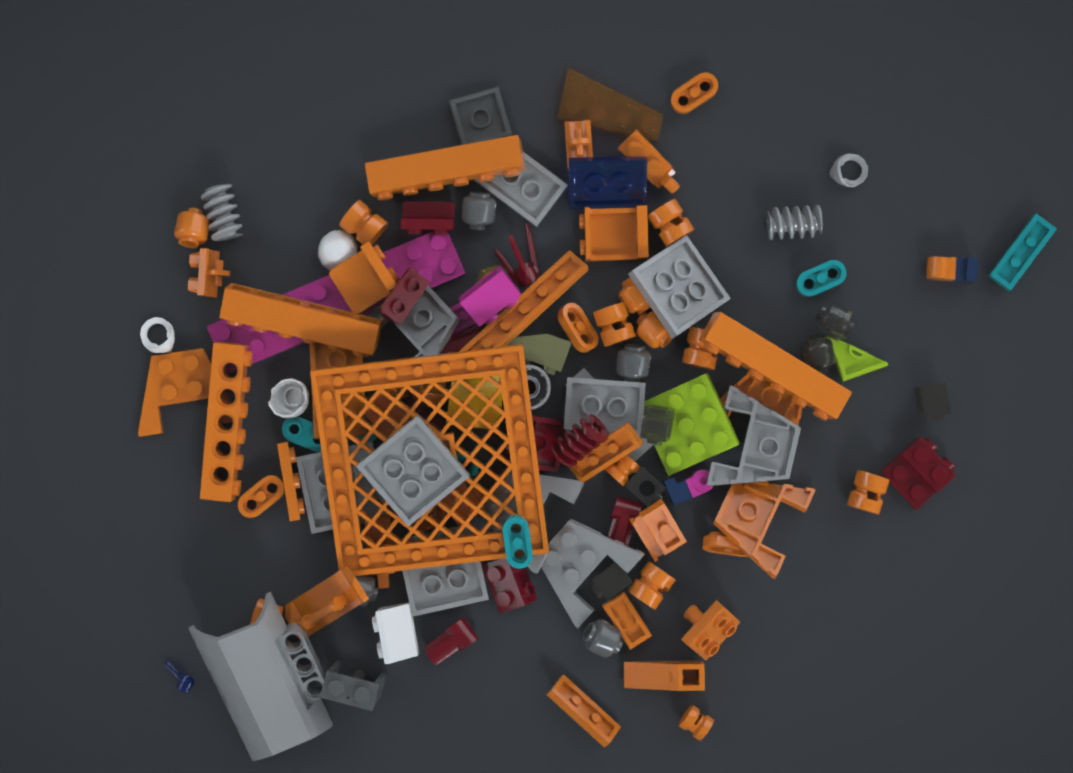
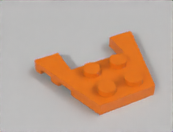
(175, 380)
(764, 395)
(749, 512)

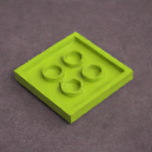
(699, 425)

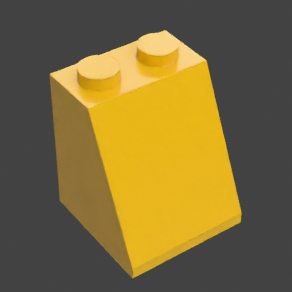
(476, 403)

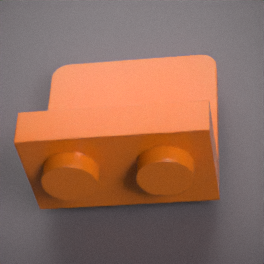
(364, 278)

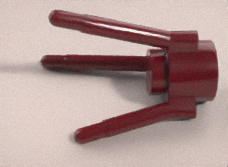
(525, 273)

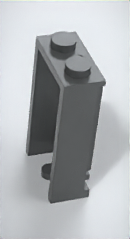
(352, 690)

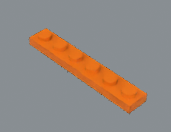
(530, 304)

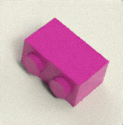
(490, 296)

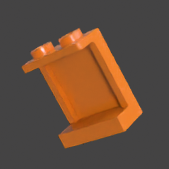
(614, 234)

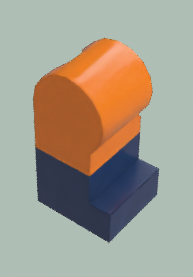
(952, 269)

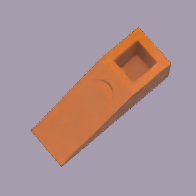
(665, 675)

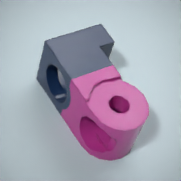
(687, 488)

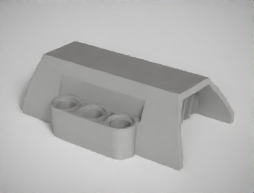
(265, 683)

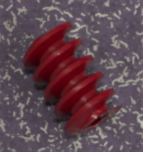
(580, 441)

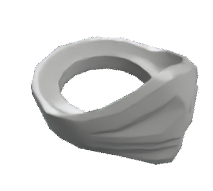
(835, 172)

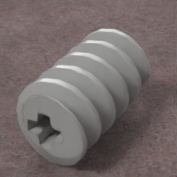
(220, 212)
(794, 221)

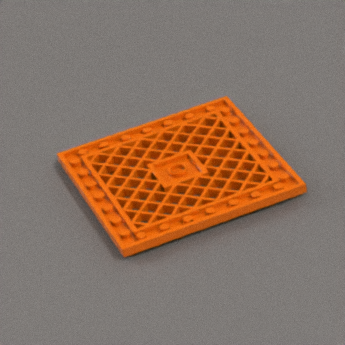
(506, 361)

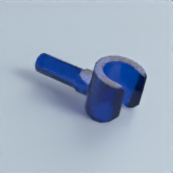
(185, 682)

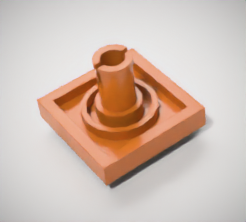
(709, 629)

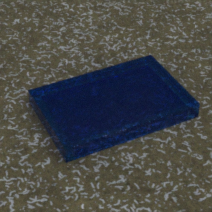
(607, 182)

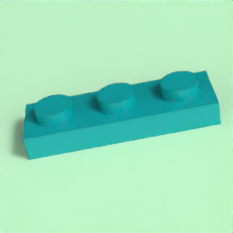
(1022, 252)

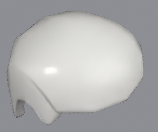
(336, 248)
(289, 398)

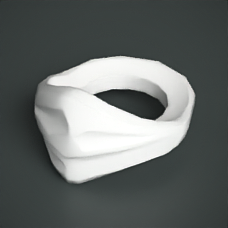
(167, 346)

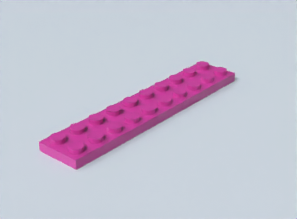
(428, 255)

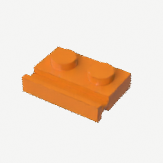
(658, 530)

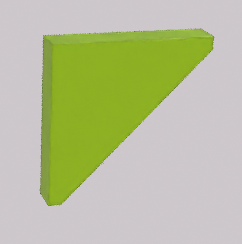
(853, 361)

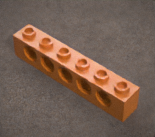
(211, 484)

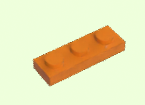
(619, 444)
(291, 481)
(583, 710)

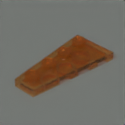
(606, 108)

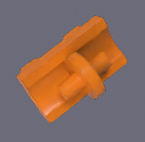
(578, 139)
(209, 273)

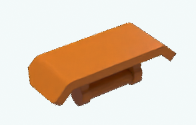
(326, 602)

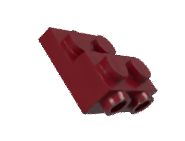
(545, 432)
(919, 472)

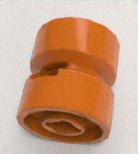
(360, 221)
(670, 222)
(611, 315)
(695, 354)
(874, 485)
(651, 585)

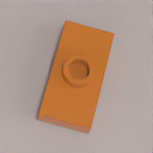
(627, 620)

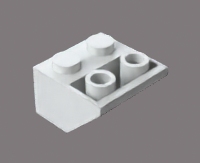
(396, 633)

